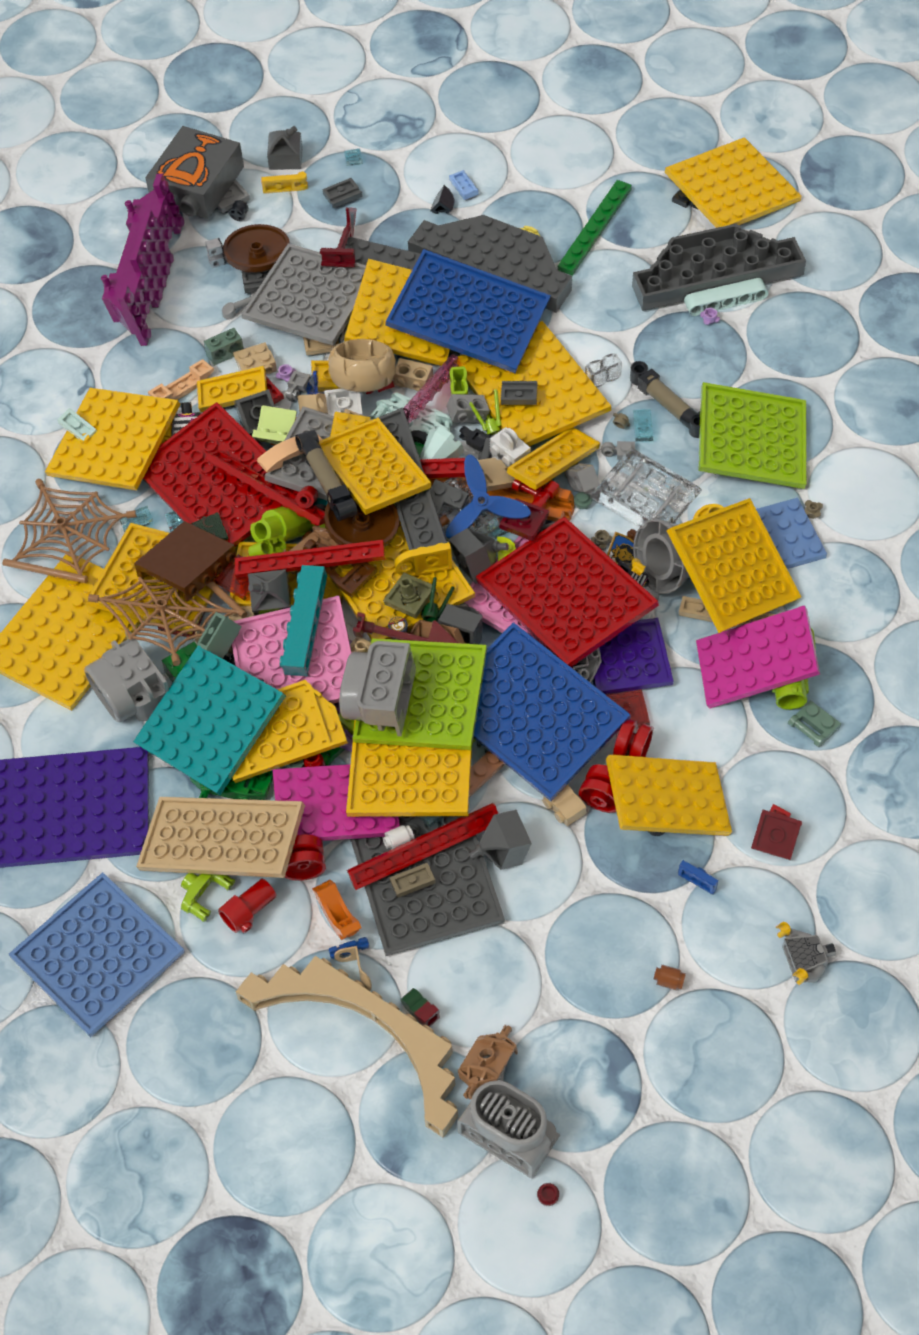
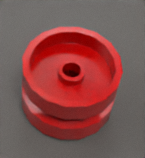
(633, 742)
(597, 789)
(306, 858)

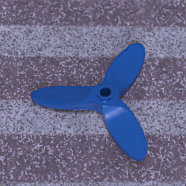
(496, 505)

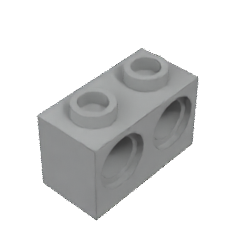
(460, 410)
(582, 478)

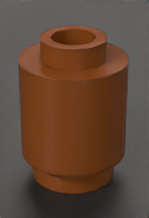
(669, 977)

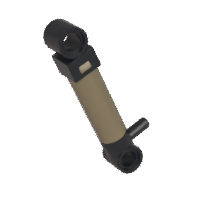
(649, 383)
(337, 494)

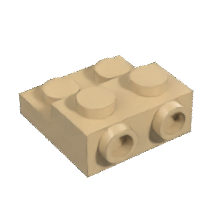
(255, 357)

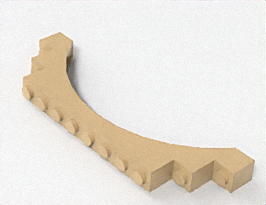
(328, 985)

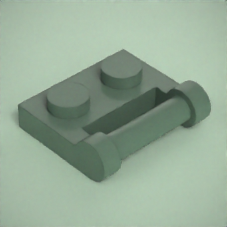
(818, 720)

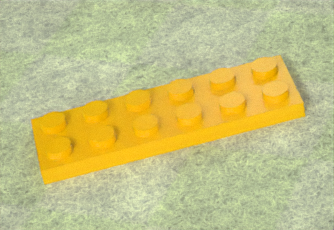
(553, 458)

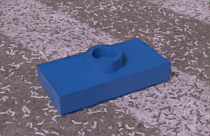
(698, 877)

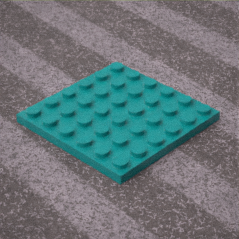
(209, 719)

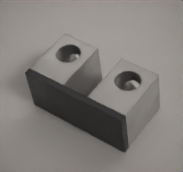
(215, 252)

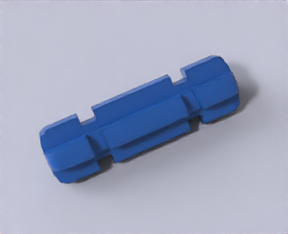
(362, 944)

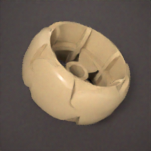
(361, 365)

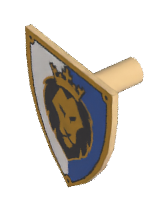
(621, 548)

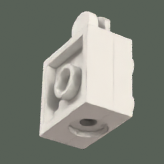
(343, 399)
(508, 447)

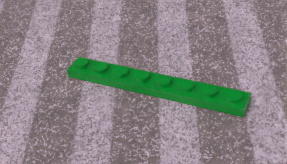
(594, 227)

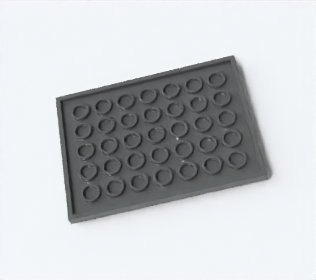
(453, 906)

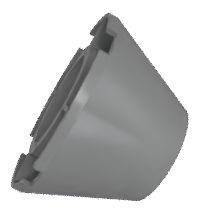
(659, 556)

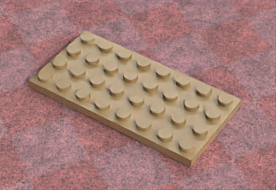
(221, 836)

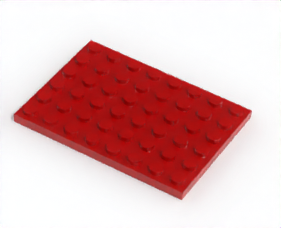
(199, 488)
(567, 592)

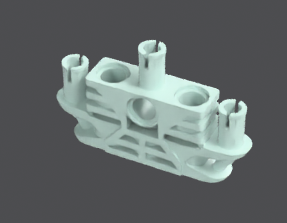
(425, 420)

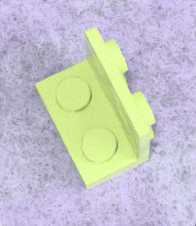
(274, 424)

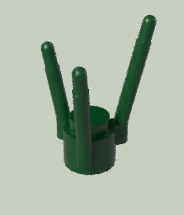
(431, 611)

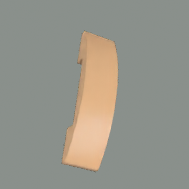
(185, 384)
(281, 452)

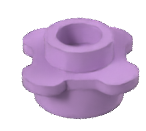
(709, 316)
(285, 372)

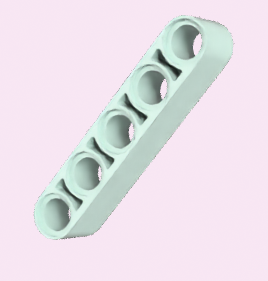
(726, 296)

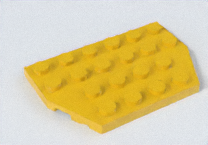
(299, 729)

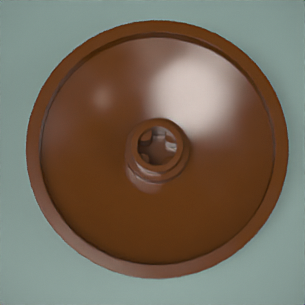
(255, 247)
(363, 528)

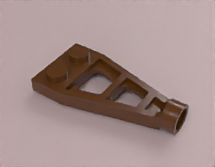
(353, 580)

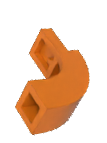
(335, 910)

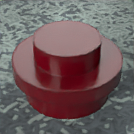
(548, 1194)

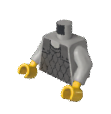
(804, 953)

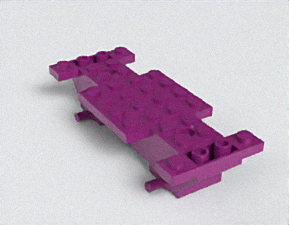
(144, 259)

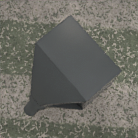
(284, 149)
(250, 408)
(475, 551)
(269, 591)
(465, 619)
(504, 841)

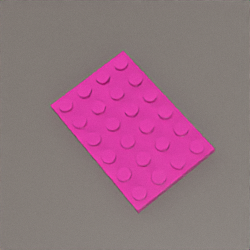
(757, 657)
(325, 801)

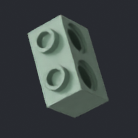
(221, 347)

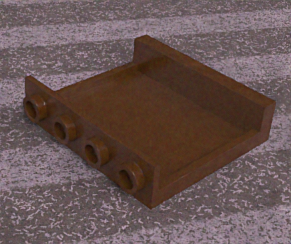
(187, 559)

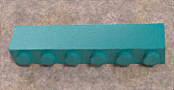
(304, 620)

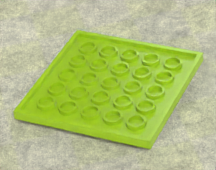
(752, 435)
(441, 699)

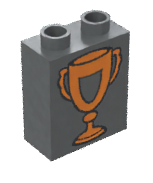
(198, 170)

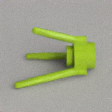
(491, 425)

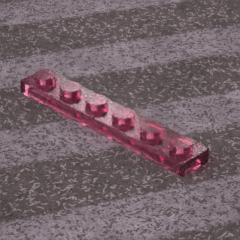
(429, 389)

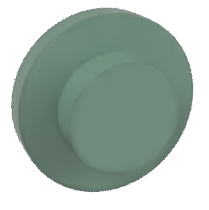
(582, 500)

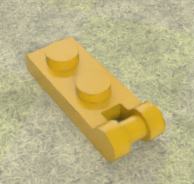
(284, 183)

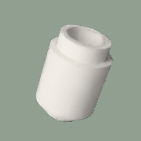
(398, 836)

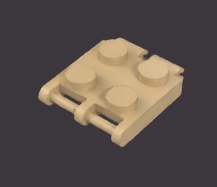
(496, 474)

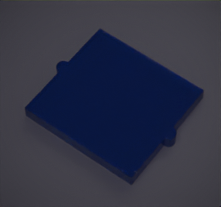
(312, 387)

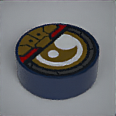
(398, 624)

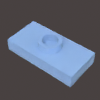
(463, 185)

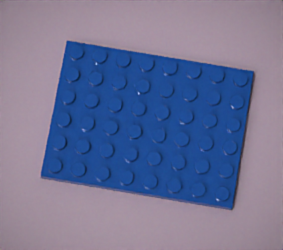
(468, 310)
(541, 713)

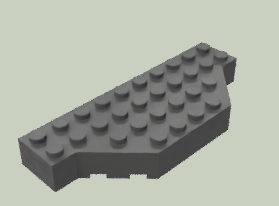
(496, 250)
(715, 260)

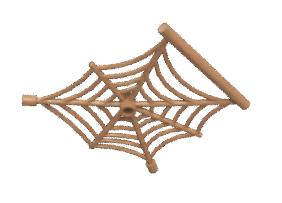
(62, 525)
(161, 609)

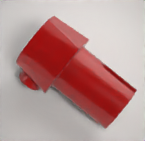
(239, 911)

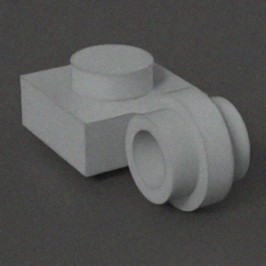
(297, 382)
(609, 449)

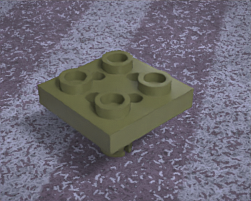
(407, 586)

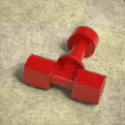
(540, 495)

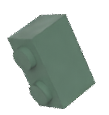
(219, 635)

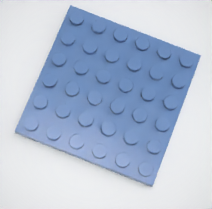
(96, 954)

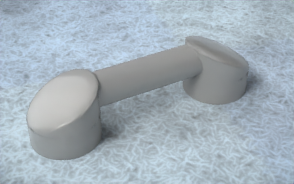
(229, 309)

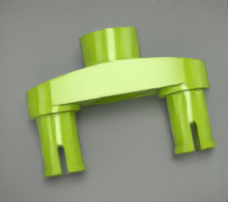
(195, 888)

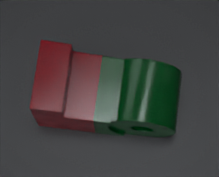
(420, 1008)

